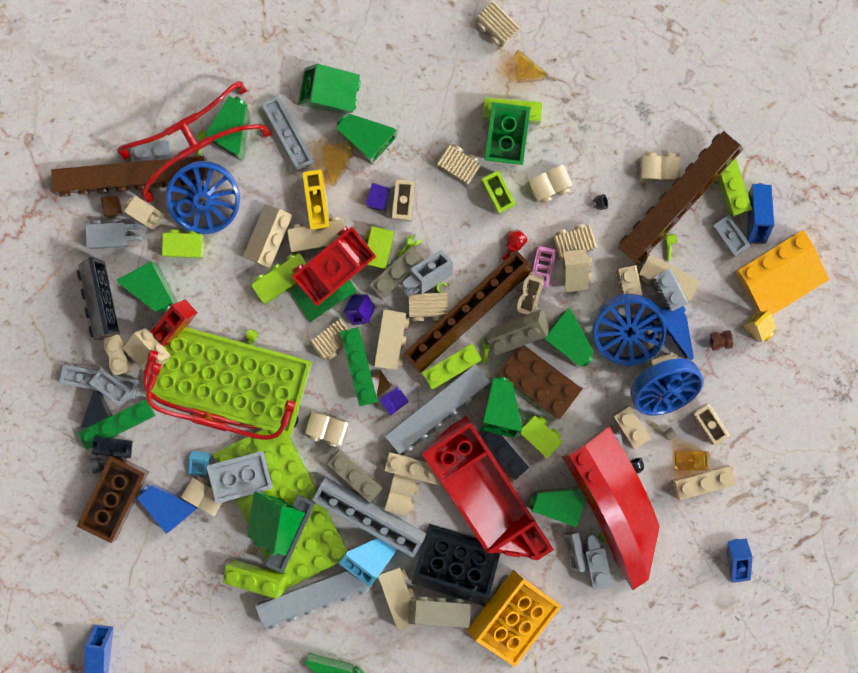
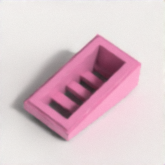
(545, 250)

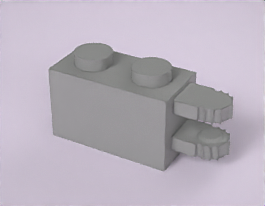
(110, 234)
(428, 274)
(597, 563)

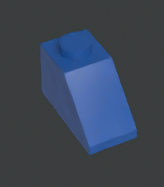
(739, 560)

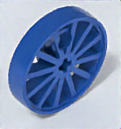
(204, 191)
(637, 329)
(662, 396)

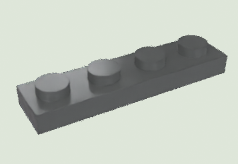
(280, 561)

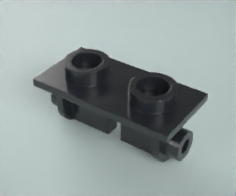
(112, 447)

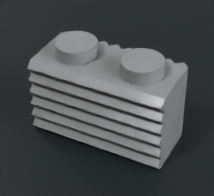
(669, 290)

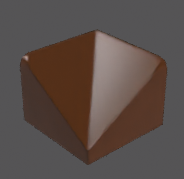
(111, 206)
(380, 383)

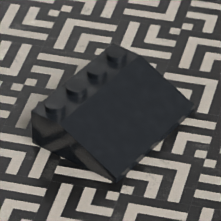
(98, 298)
(455, 565)

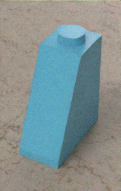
(368, 560)

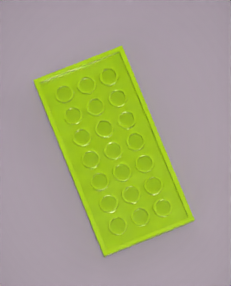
(232, 379)
(320, 541)

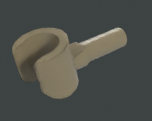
(669, 434)

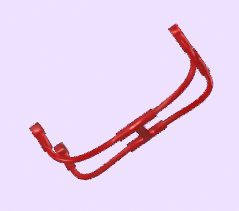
(194, 146)
(201, 417)

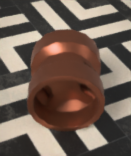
(720, 340)

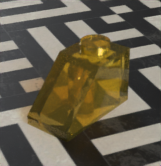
(337, 160)

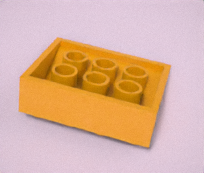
(783, 273)
(513, 618)

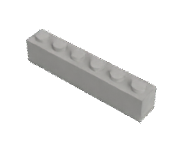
(437, 409)
(369, 517)
(309, 597)

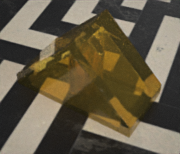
(527, 70)
(692, 460)

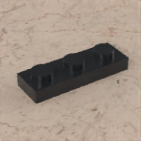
(504, 454)

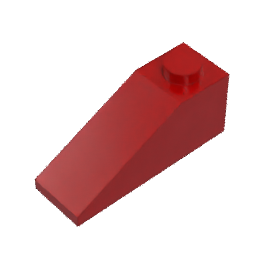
(173, 322)

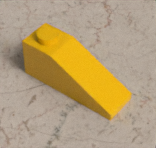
(316, 199)
(760, 325)

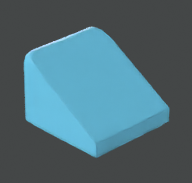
(198, 463)

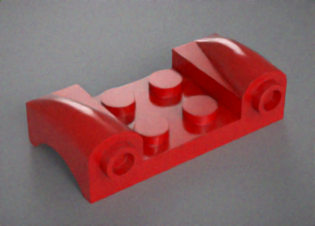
(333, 265)

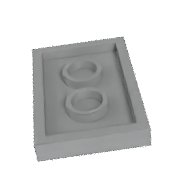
(239, 477)

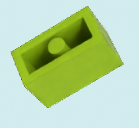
(498, 192)
(380, 243)
(182, 244)
(540, 436)

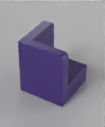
(378, 197)
(359, 309)
(394, 400)

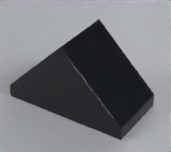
(96, 410)

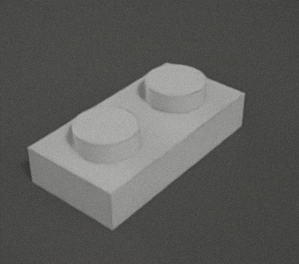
(151, 151)
(731, 235)
(111, 387)
(575, 553)

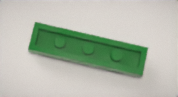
(359, 366)
(117, 423)

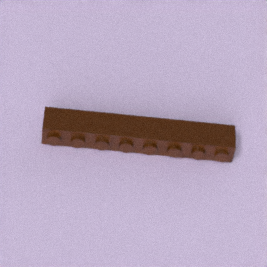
(120, 176)
(680, 197)
(468, 311)

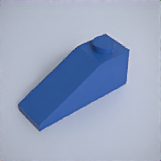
(678, 330)

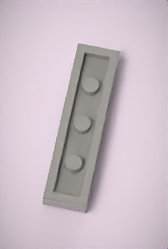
(288, 133)
(82, 377)

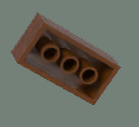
(540, 381)
(112, 498)

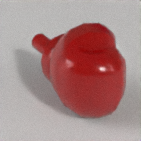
(515, 241)

